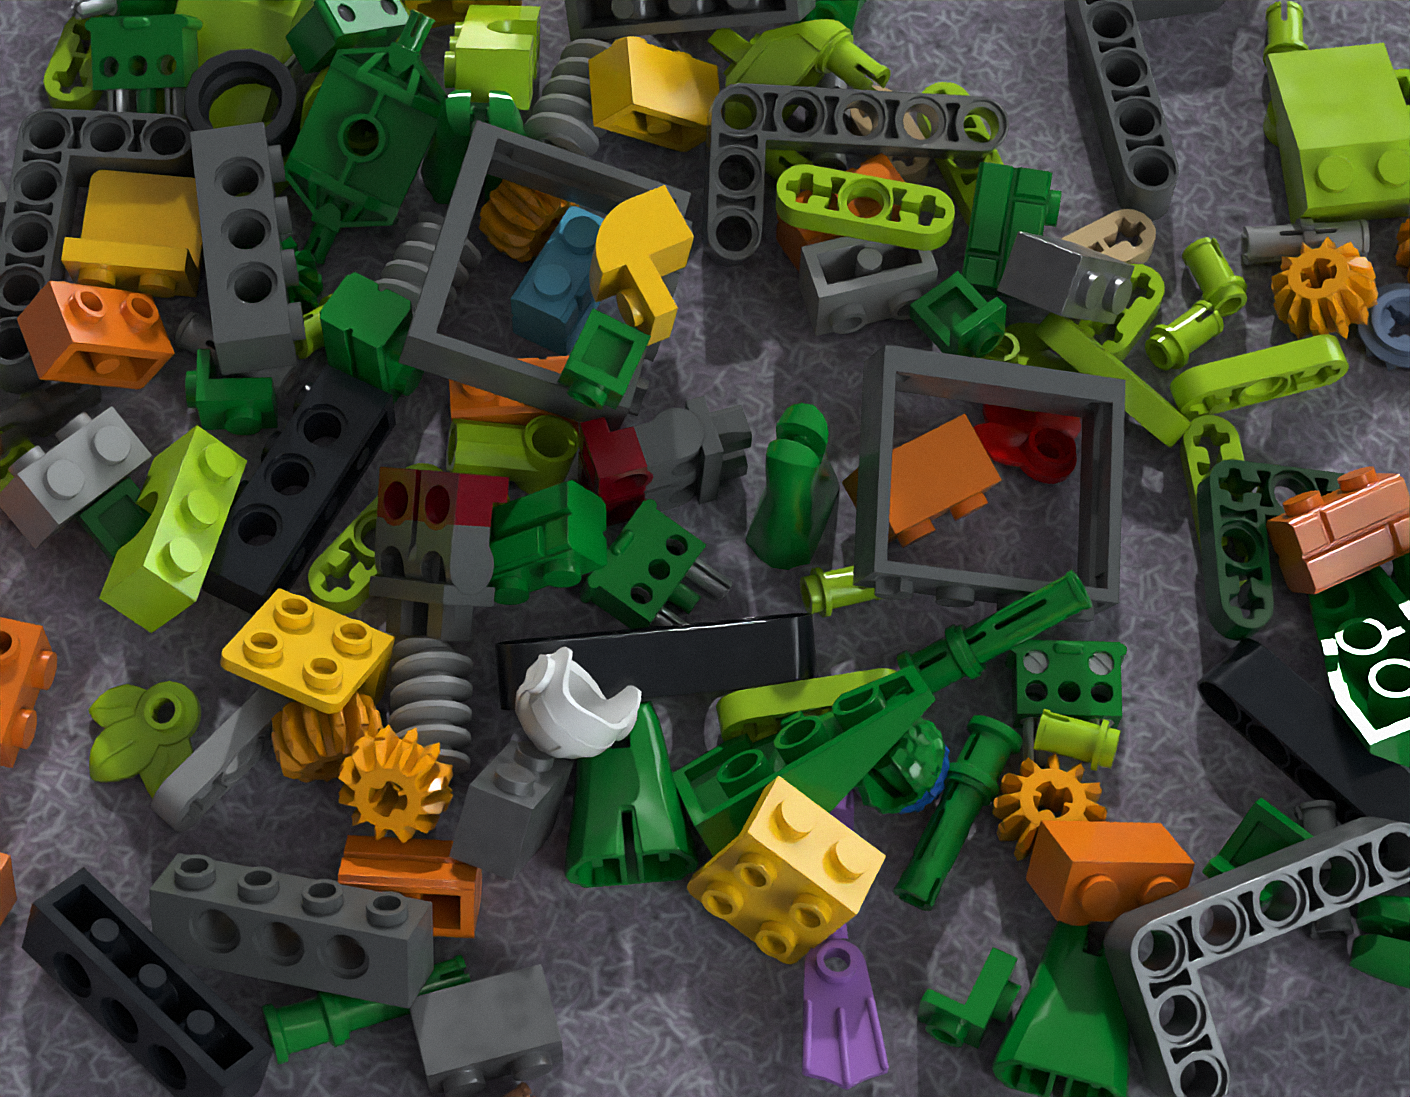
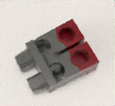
(663, 459)
(434, 549)

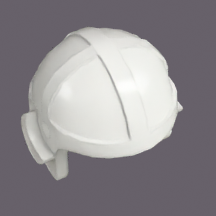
(567, 710)

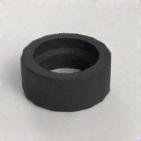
(240, 68)

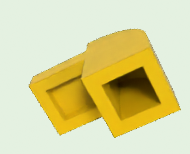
(632, 253)

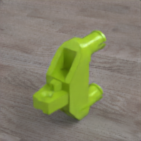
(793, 57)

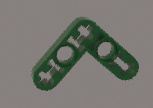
(1247, 523)

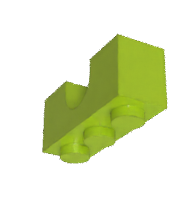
(495, 51)
(188, 503)

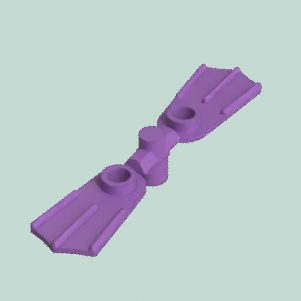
(839, 1010)

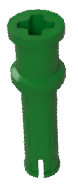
(966, 650)
(967, 788)
(332, 1016)

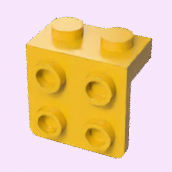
(138, 235)
(310, 653)
(788, 874)

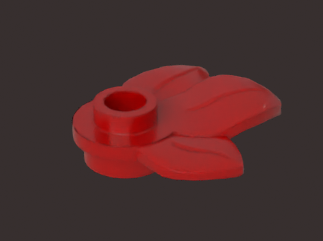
(1031, 440)

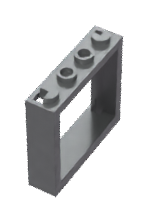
(553, 173)
(1005, 384)

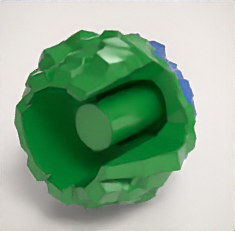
(908, 772)

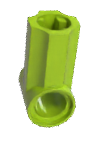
(529, 455)

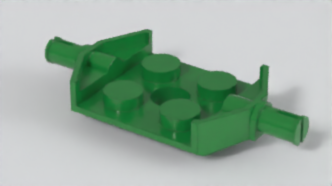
(402, 102)

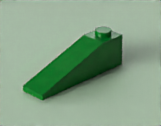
(1367, 659)
(812, 753)

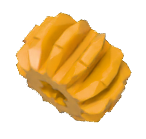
(520, 219)
(1324, 289)
(316, 743)
(1045, 787)
(402, 808)

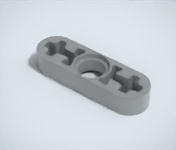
(219, 761)

